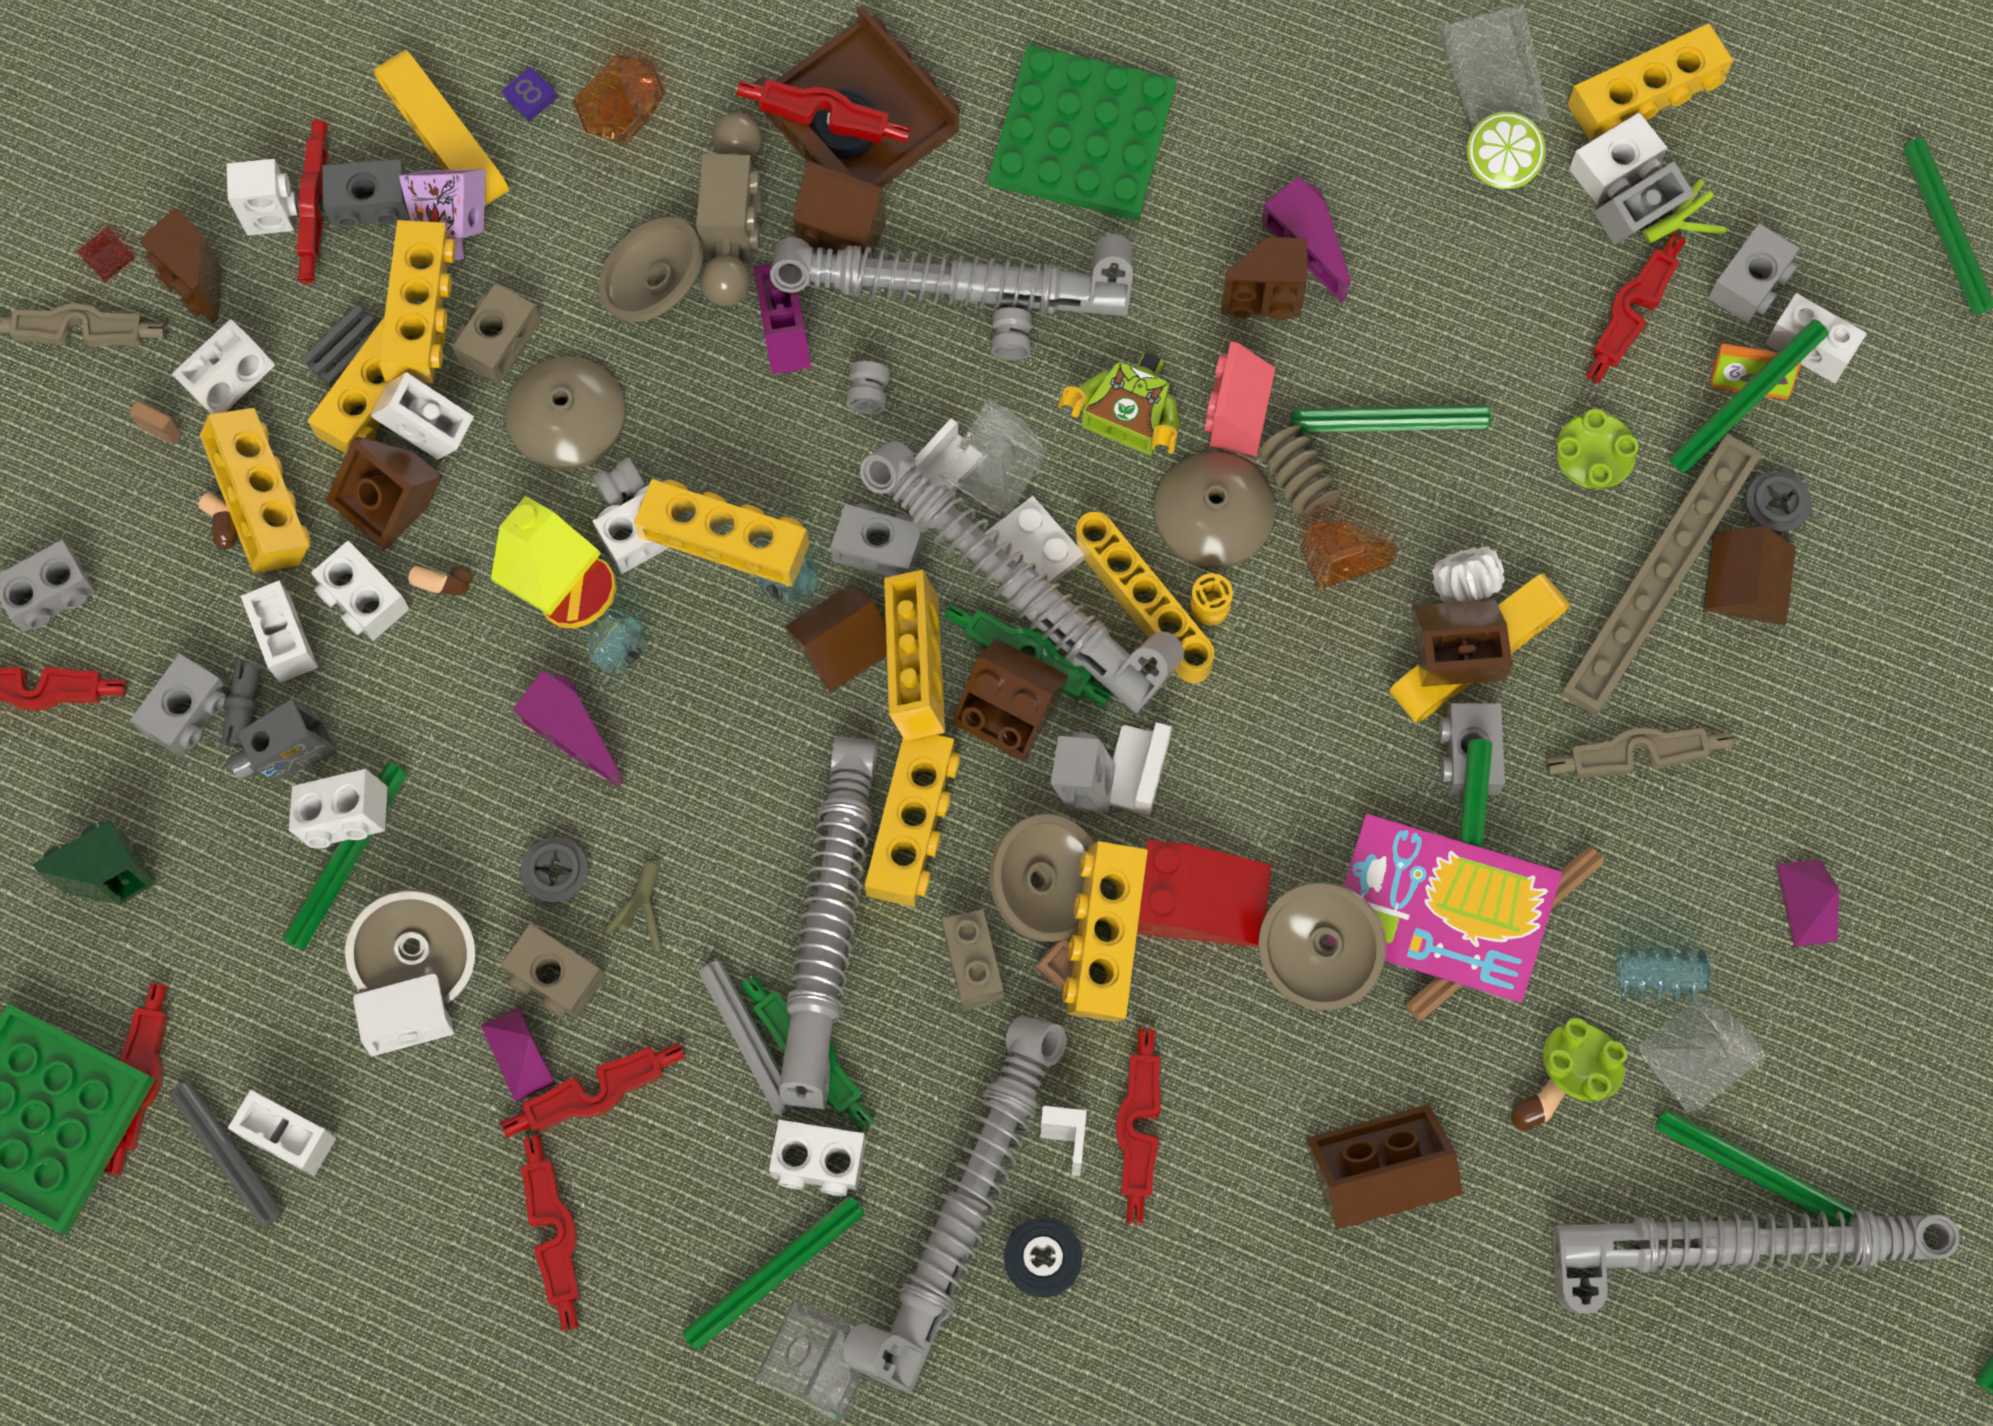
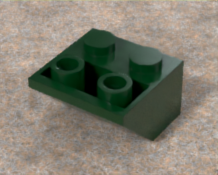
(97, 865)

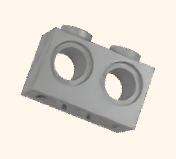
(39, 576)
(1083, 773)

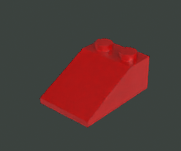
(1203, 895)

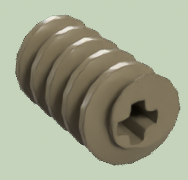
(1296, 473)

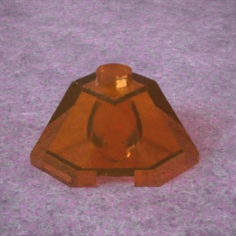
(620, 98)
(1344, 552)

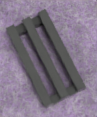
(345, 335)

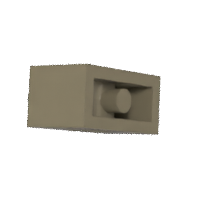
(496, 354)
(539, 951)
(973, 960)

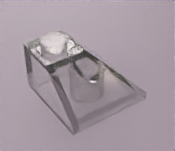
(994, 458)
(1701, 1053)
(809, 1364)

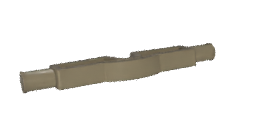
(98, 327)
(1661, 750)

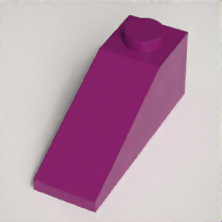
(1302, 213)
(781, 324)
(558, 715)

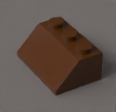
(1384, 1166)

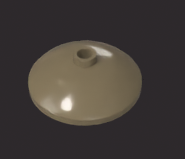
(651, 269)
(570, 433)
(1211, 532)
(1052, 852)
(378, 934)
(1300, 961)

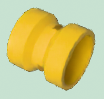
(1209, 608)

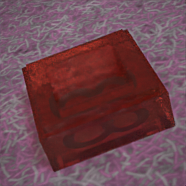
(105, 254)

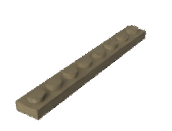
(1661, 575)

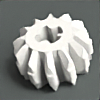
(1468, 575)

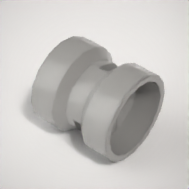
(1011, 334)
(867, 388)
(620, 483)

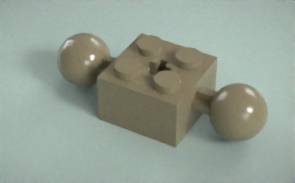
(729, 209)

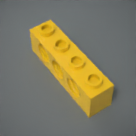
(1696, 51)
(414, 246)
(353, 389)
(265, 546)
(774, 562)
(914, 655)
(1126, 870)
(885, 877)

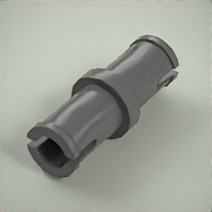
(240, 702)

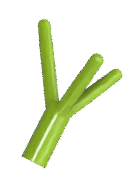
(1676, 221)

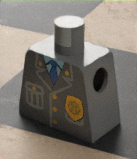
(282, 743)

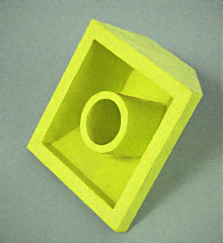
(540, 556)

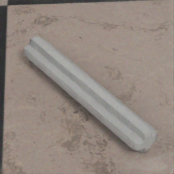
(744, 1032)

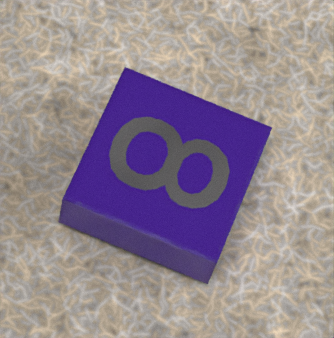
(529, 94)

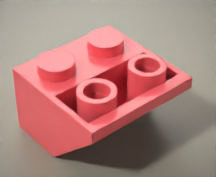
(1239, 401)

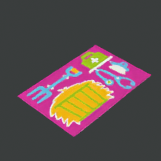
(1453, 906)

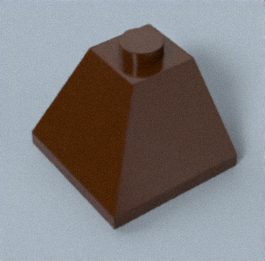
(382, 489)

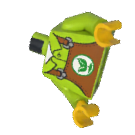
(1128, 405)

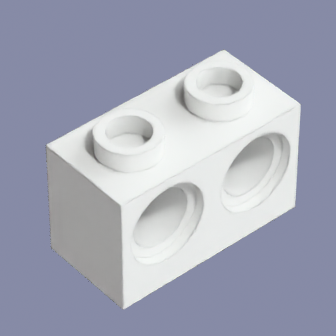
(261, 197)
(223, 369)
(633, 550)
(364, 587)
(279, 631)
(338, 808)
(282, 1133)
(821, 1145)

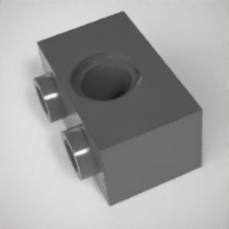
(349, 181)

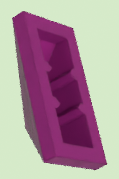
(1809, 902)
(517, 1054)

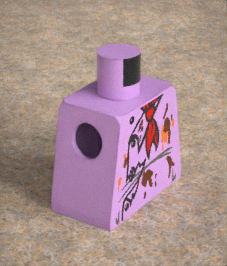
(447, 198)

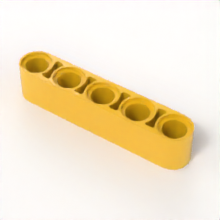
(436, 121)
(1140, 579)
(1526, 615)

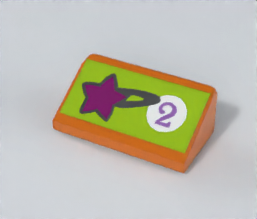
(1738, 364)

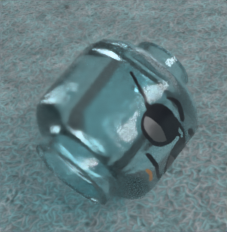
(804, 584)
(616, 643)

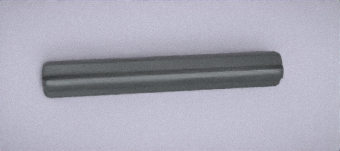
(225, 1154)

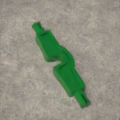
(984, 629)
(842, 1092)

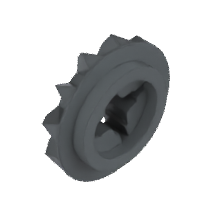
(1780, 485)
(542, 856)

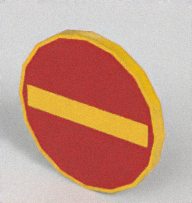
(587, 598)

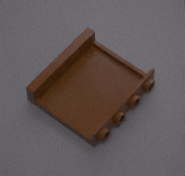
(882, 69)

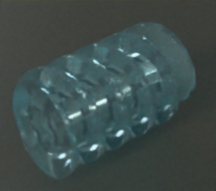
(1662, 972)

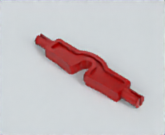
(802, 104)
(309, 196)
(1624, 322)
(56, 687)
(142, 1053)
(571, 1101)
(1137, 1148)
(556, 1255)

